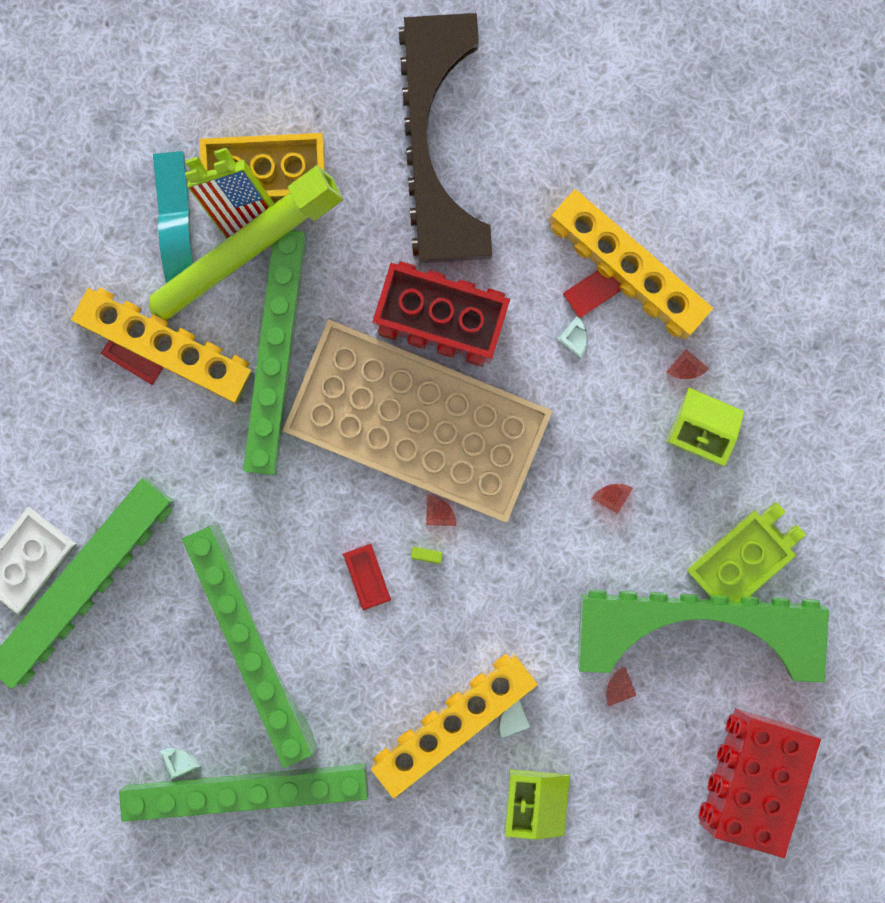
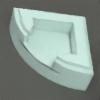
(575, 337)
(513, 720)
(178, 761)

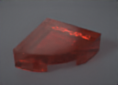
(686, 367)
(612, 496)
(439, 512)
(619, 687)

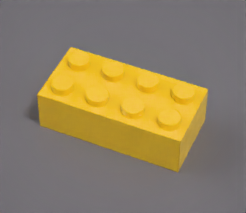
(272, 158)

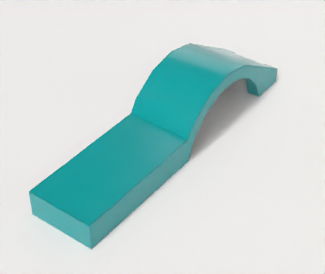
(173, 213)

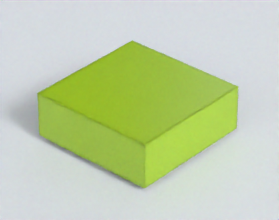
(426, 554)

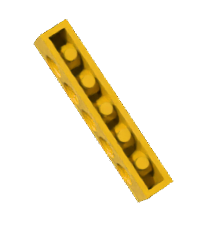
(624, 248)
(90, 316)
(397, 779)

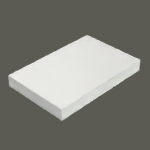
(29, 558)

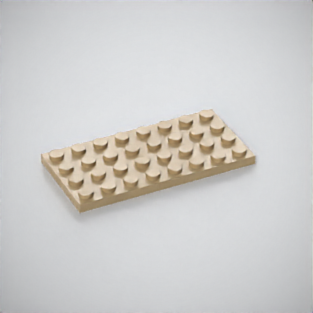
(417, 420)

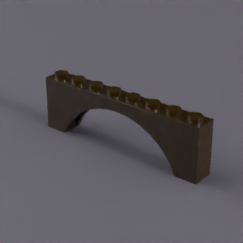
(432, 52)

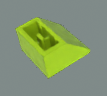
(705, 427)
(536, 804)

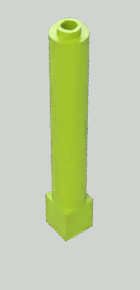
(308, 198)

